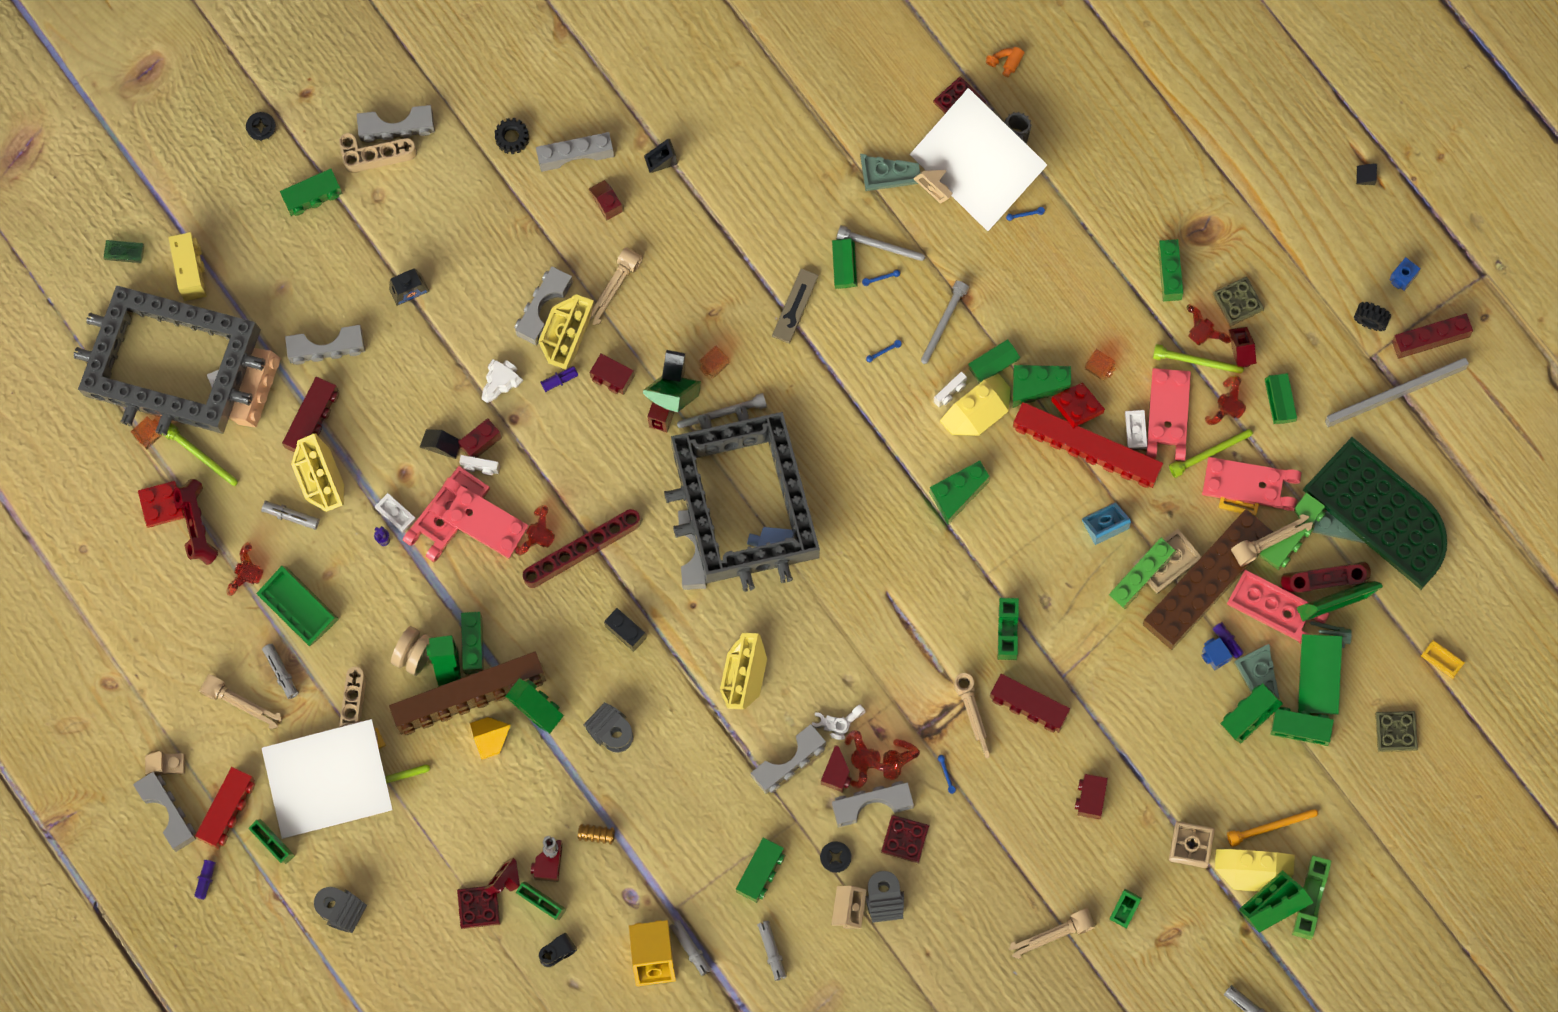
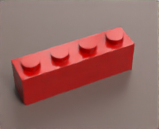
(225, 808)

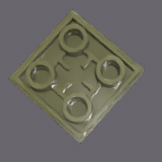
(1238, 301)
(1396, 731)

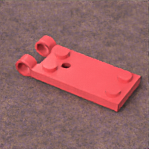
(1168, 404)
(1242, 480)
(427, 522)
(486, 524)
(1268, 603)

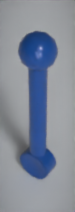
(1040, 211)
(866, 281)
(897, 344)
(941, 758)

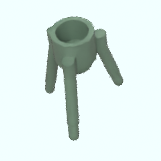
(1338, 631)

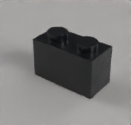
(625, 629)

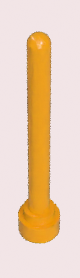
(1235, 837)

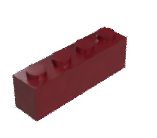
(1432, 336)
(311, 412)
(1029, 703)

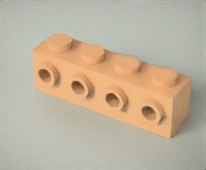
(259, 385)

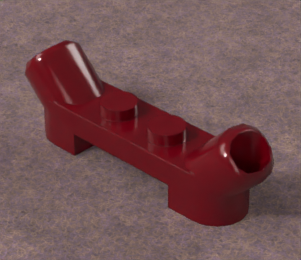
(197, 546)
(1326, 577)

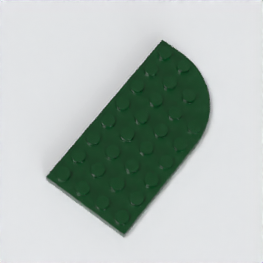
(1382, 511)

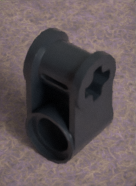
(559, 949)

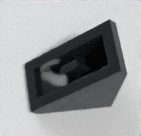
(661, 157)
(674, 366)
(441, 443)

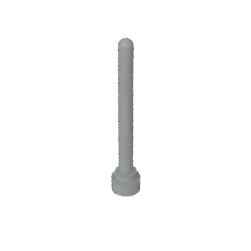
(845, 233)
(959, 290)
(757, 402)

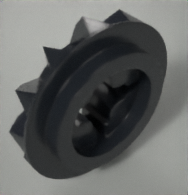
(255, 120)
(826, 857)

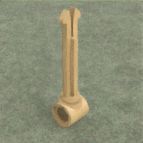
(628, 262)
(1247, 551)
(215, 688)
(967, 696)
(1081, 922)

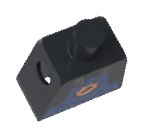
(407, 286)

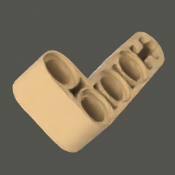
(378, 150)
(357, 704)

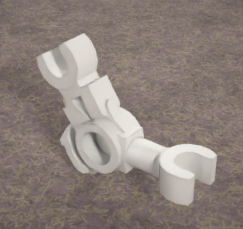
(838, 725)

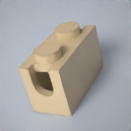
(849, 907)

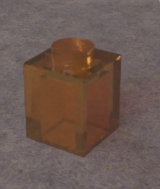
(713, 362)
(1100, 365)
(145, 432)

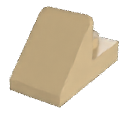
(930, 182)
(165, 763)

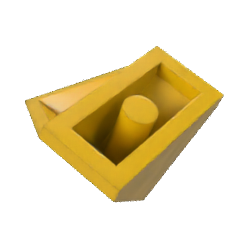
(489, 736)

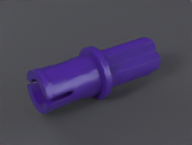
(559, 378)
(382, 536)
(1228, 639)
(204, 879)

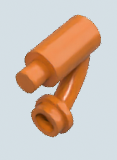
(1014, 57)

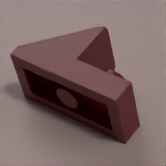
(506, 876)

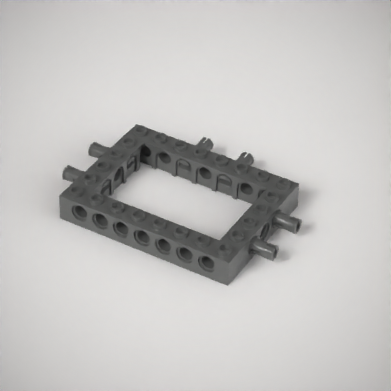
(225, 390)
(729, 437)

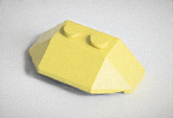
(565, 330)
(979, 408)
(318, 473)
(743, 671)
(1251, 869)

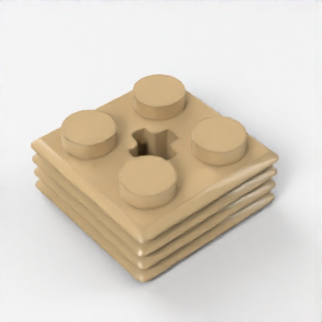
(1202, 837)

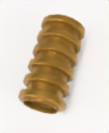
(596, 833)

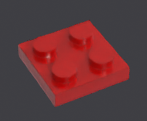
(1078, 404)
(159, 504)

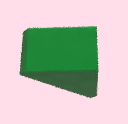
(1125, 908)

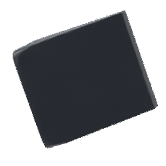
(1366, 174)

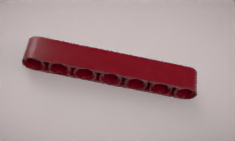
(576, 556)

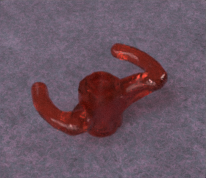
(1204, 329)
(1228, 402)
(537, 533)
(245, 571)
(858, 759)
(893, 760)

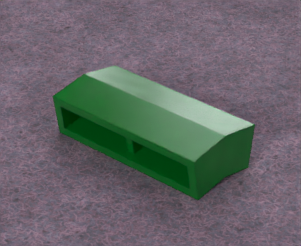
(844, 263)
(994, 361)
(1280, 399)
(273, 839)
(543, 897)

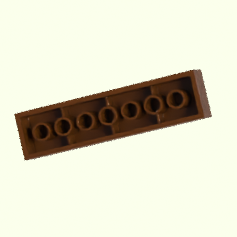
(1203, 583)
(465, 694)

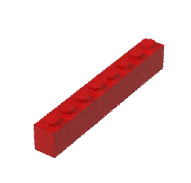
(1087, 445)

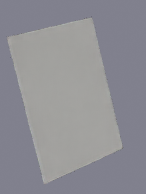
(981, 157)
(326, 779)

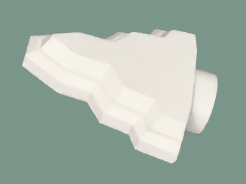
(500, 380)

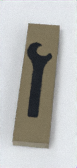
(795, 306)

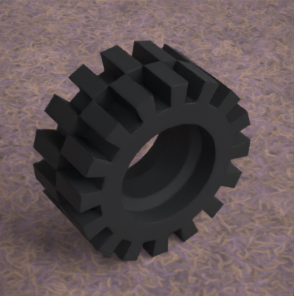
(511, 146)
(1372, 316)

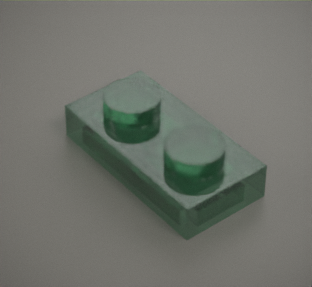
(123, 251)

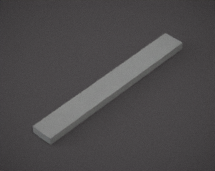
(1396, 392)

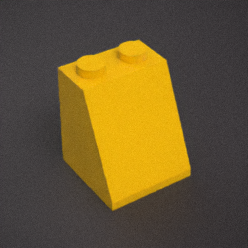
(651, 953)

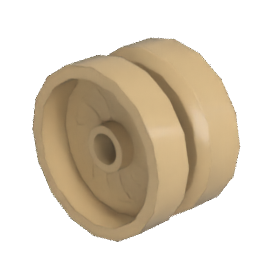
(411, 651)

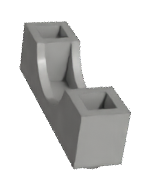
(419, 122)
(592, 147)
(554, 285)
(348, 342)
(692, 572)
(770, 775)
(896, 797)
(177, 831)

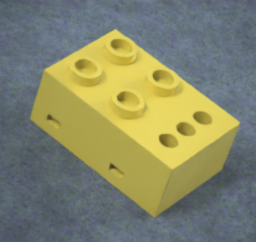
(188, 266)

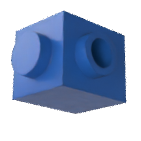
(1404, 274)
(1216, 653)

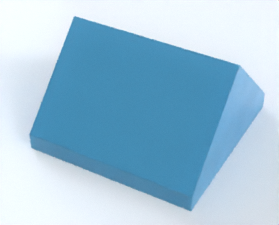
(1106, 523)

